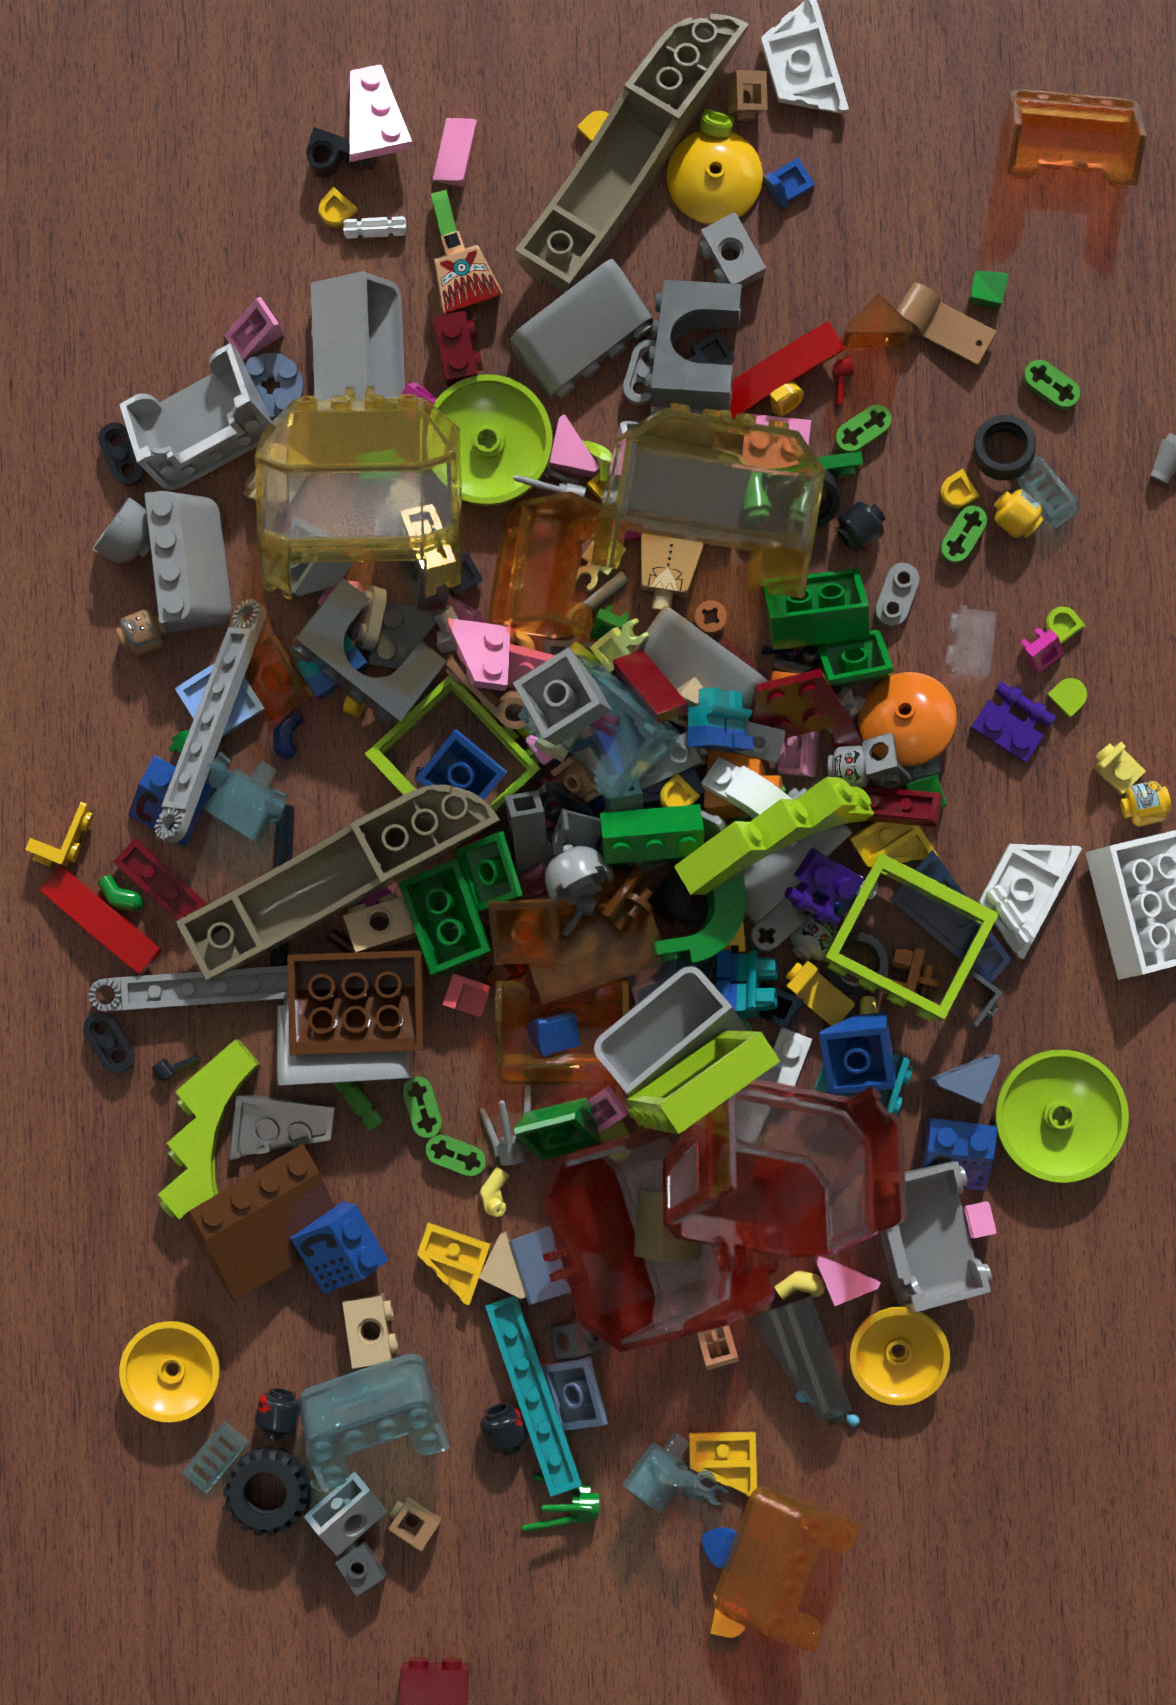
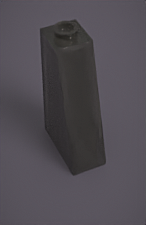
(802, 1350)

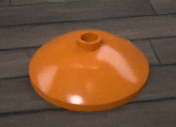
(923, 731)

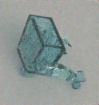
(244, 799)
(663, 1473)

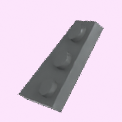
(278, 1123)

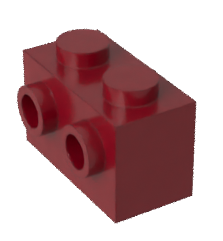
(455, 346)
(434, 1682)

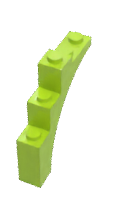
(785, 822)
(195, 1145)

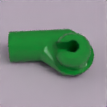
(120, 898)

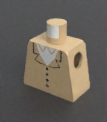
(667, 567)

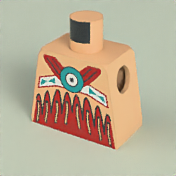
(463, 275)

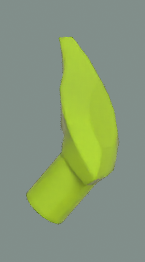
(601, 455)

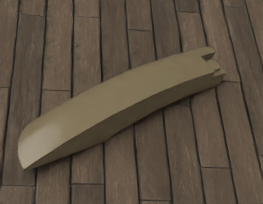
(629, 150)
(333, 876)

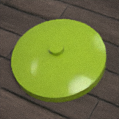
(500, 436)
(1061, 1115)

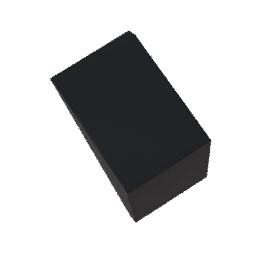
(787, 1008)

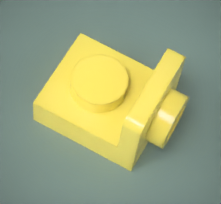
(1118, 767)

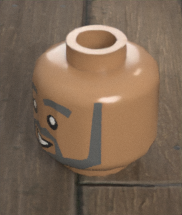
(141, 633)

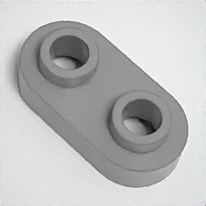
(637, 373)
(896, 593)
(368, 629)

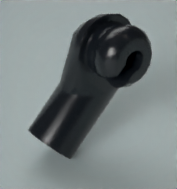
(802, 663)

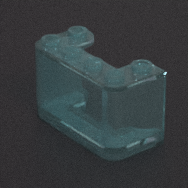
(370, 1410)

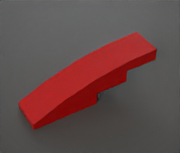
(785, 366)
(101, 920)

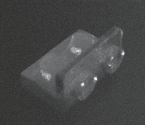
(971, 642)

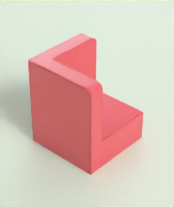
(467, 995)

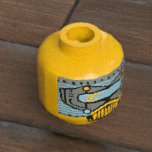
(1018, 513)
(1146, 803)

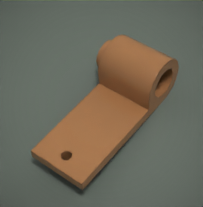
(945, 325)
(505, 708)

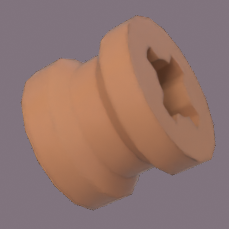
(707, 622)

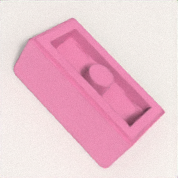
(455, 151)
(799, 755)

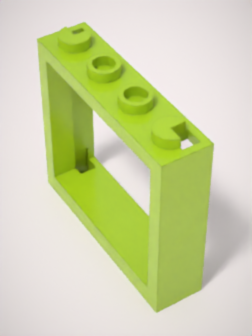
(503, 734)
(934, 890)
(702, 1081)

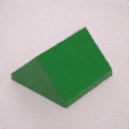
(855, 661)
(489, 870)
(558, 1129)

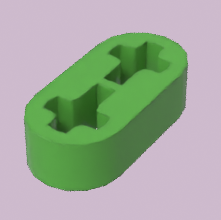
(443, 212)
(1055, 378)
(858, 423)
(969, 539)
(415, 1110)
(458, 1147)

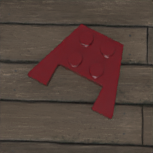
(803, 706)

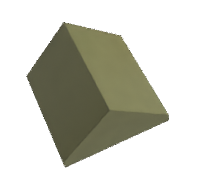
(653, 1239)

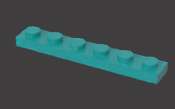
(533, 1395)

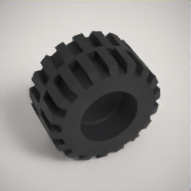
(251, 1514)

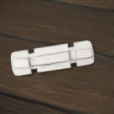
(375, 227)
(1010, 915)

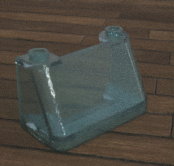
(633, 748)

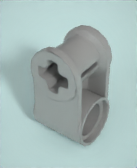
(780, 922)

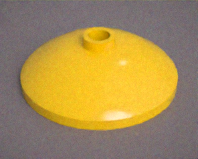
(712, 196)
(146, 1374)
(901, 1376)

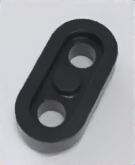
(120, 456)
(565, 799)
(109, 1043)

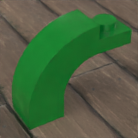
(722, 923)

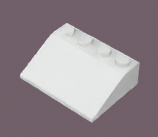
(1138, 902)

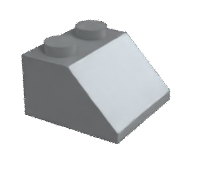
(562, 697)

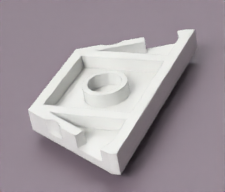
(803, 61)
(1032, 882)

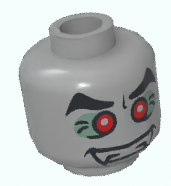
(849, 765)
(813, 939)

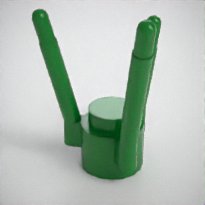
(582, 1508)

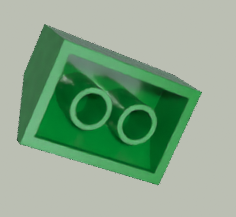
(830, 612)
(651, 835)
(445, 918)

